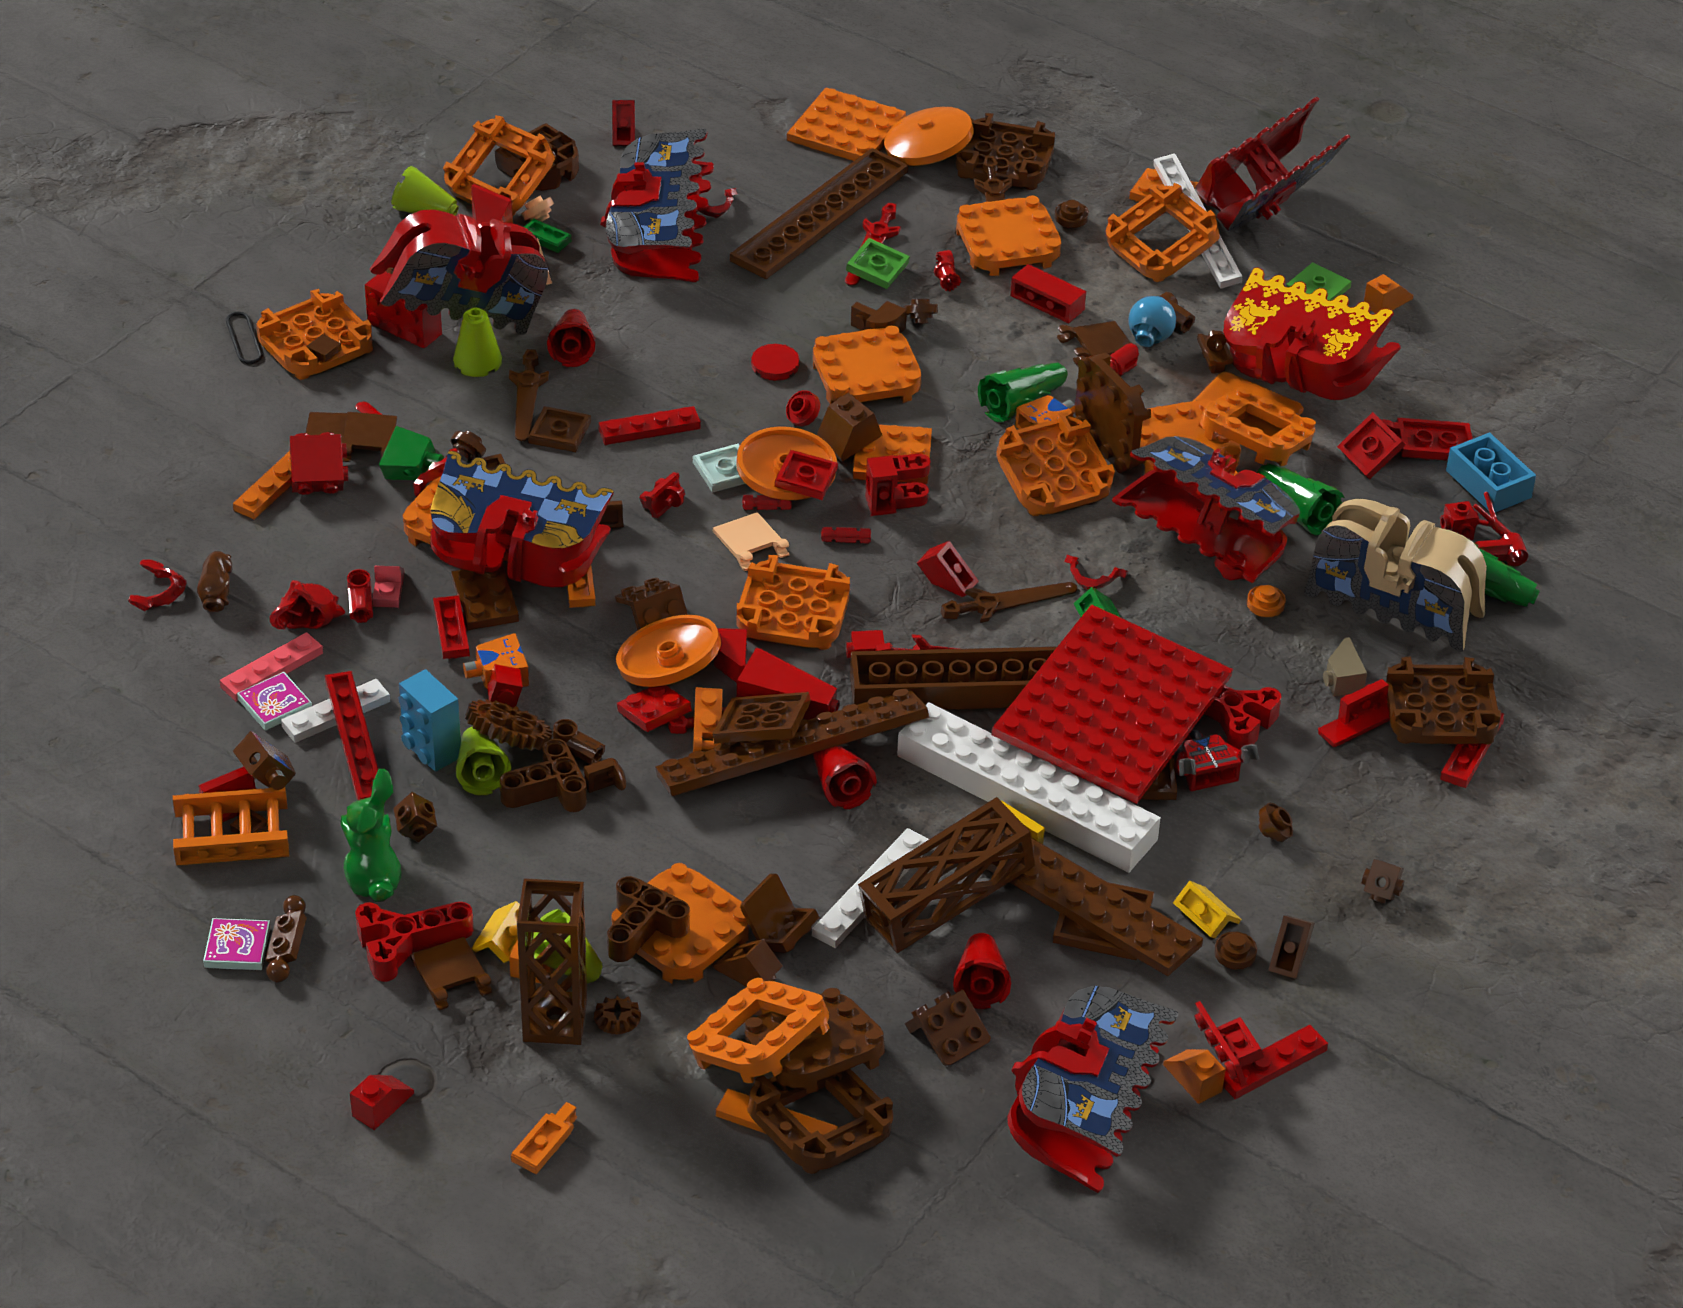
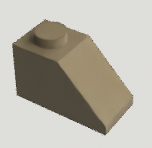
(1345, 670)

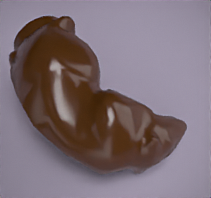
(214, 581)

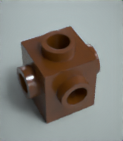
(415, 817)
(1372, 878)

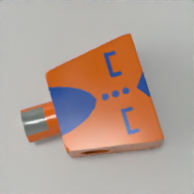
(1042, 411)
(501, 651)

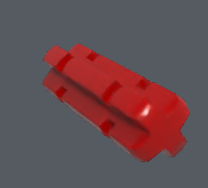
(764, 503)
(846, 535)

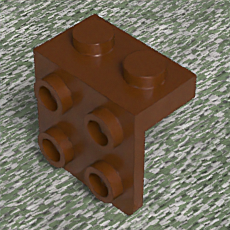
(653, 601)
(775, 917)
(950, 1026)

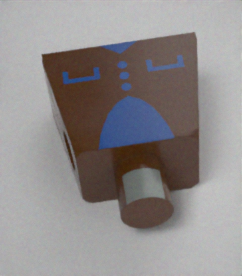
(273, 766)

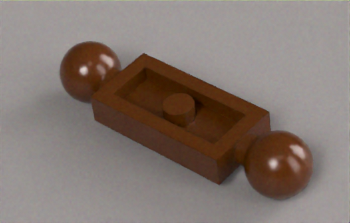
(286, 938)

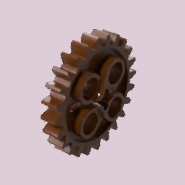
(508, 724)

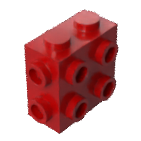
(317, 463)

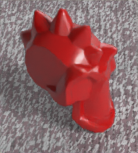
(306, 607)

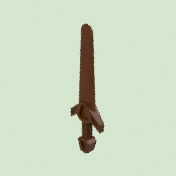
(993, 187)
(527, 387)
(989, 603)

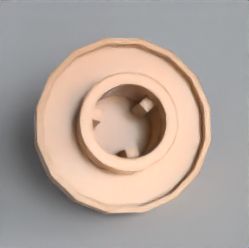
(538, 209)

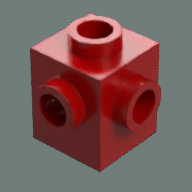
(1460, 519)

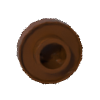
(1071, 214)
(921, 310)
(468, 445)
(1275, 822)
(1235, 950)

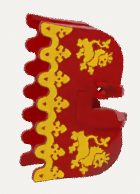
(1305, 338)

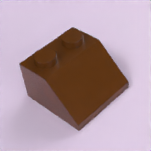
(848, 426)

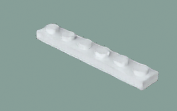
(849, 910)

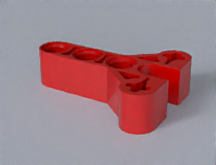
(1244, 712)
(395, 936)

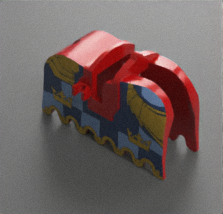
(541, 525)

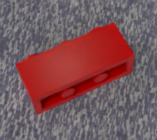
(1048, 293)

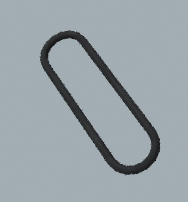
(234, 339)

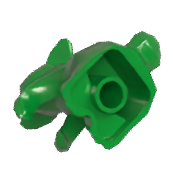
(371, 863)

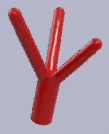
(1491, 519)

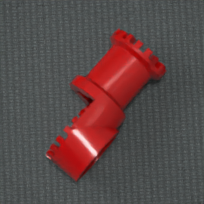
(945, 270)

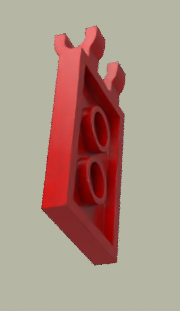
(1429, 437)

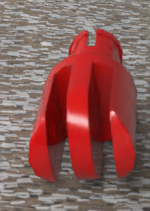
(1124, 359)

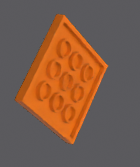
(844, 124)

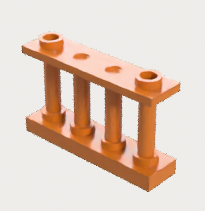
(235, 846)

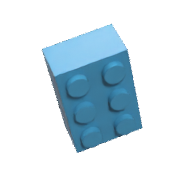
(1490, 467)
(430, 720)

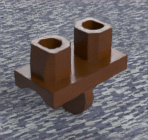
(1215, 350)

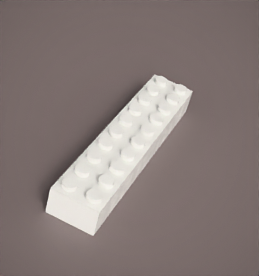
(1042, 791)

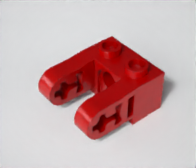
(882, 476)

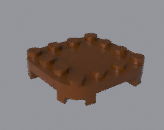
(1018, 149)
(1111, 410)
(1442, 703)
(847, 1043)

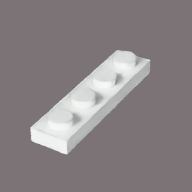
(321, 716)

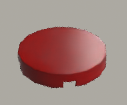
(775, 361)

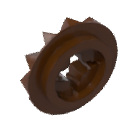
(628, 1019)

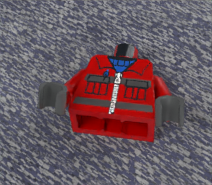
(1211, 760)

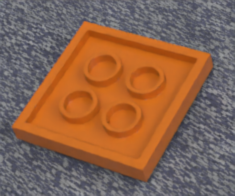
(894, 441)

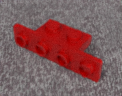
(1358, 714)
(1232, 1043)

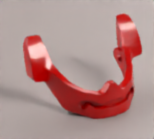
(717, 211)
(434, 472)
(1098, 583)
(177, 587)

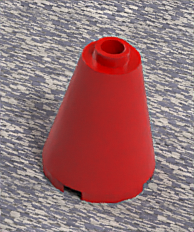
(571, 339)
(844, 777)
(982, 972)

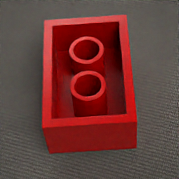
(413, 326)

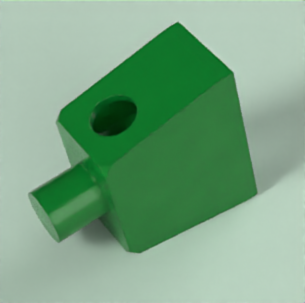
(407, 455)

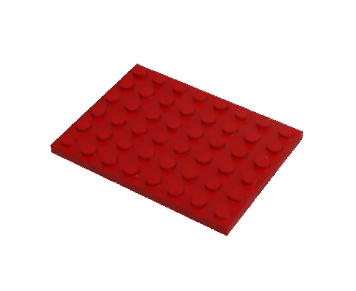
(1112, 703)

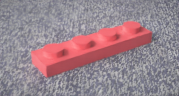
(280, 660)

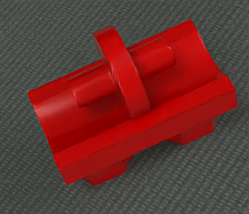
(664, 495)

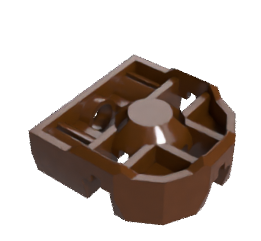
(565, 155)

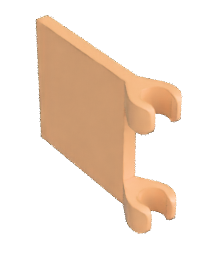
(749, 536)

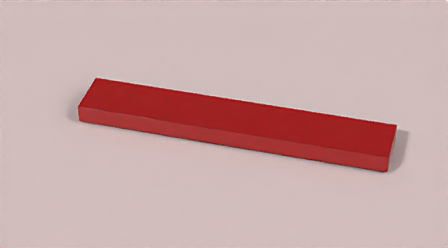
(353, 732)

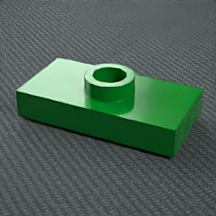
(549, 236)

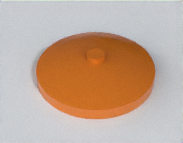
(929, 135)
(765, 451)
(668, 650)

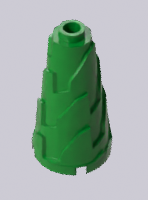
(1009, 389)
(1313, 498)
(1507, 583)

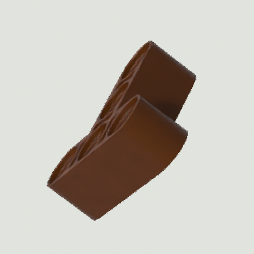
(553, 777)
(644, 912)

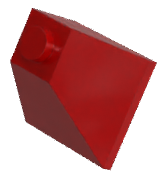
(490, 205)

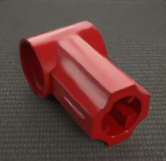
(1508, 549)
(360, 595)

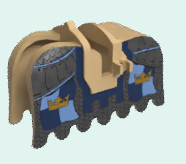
(1418, 579)

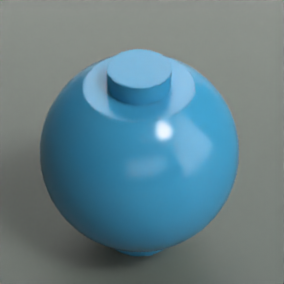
(1151, 320)

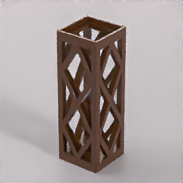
(880, 900)
(550, 997)

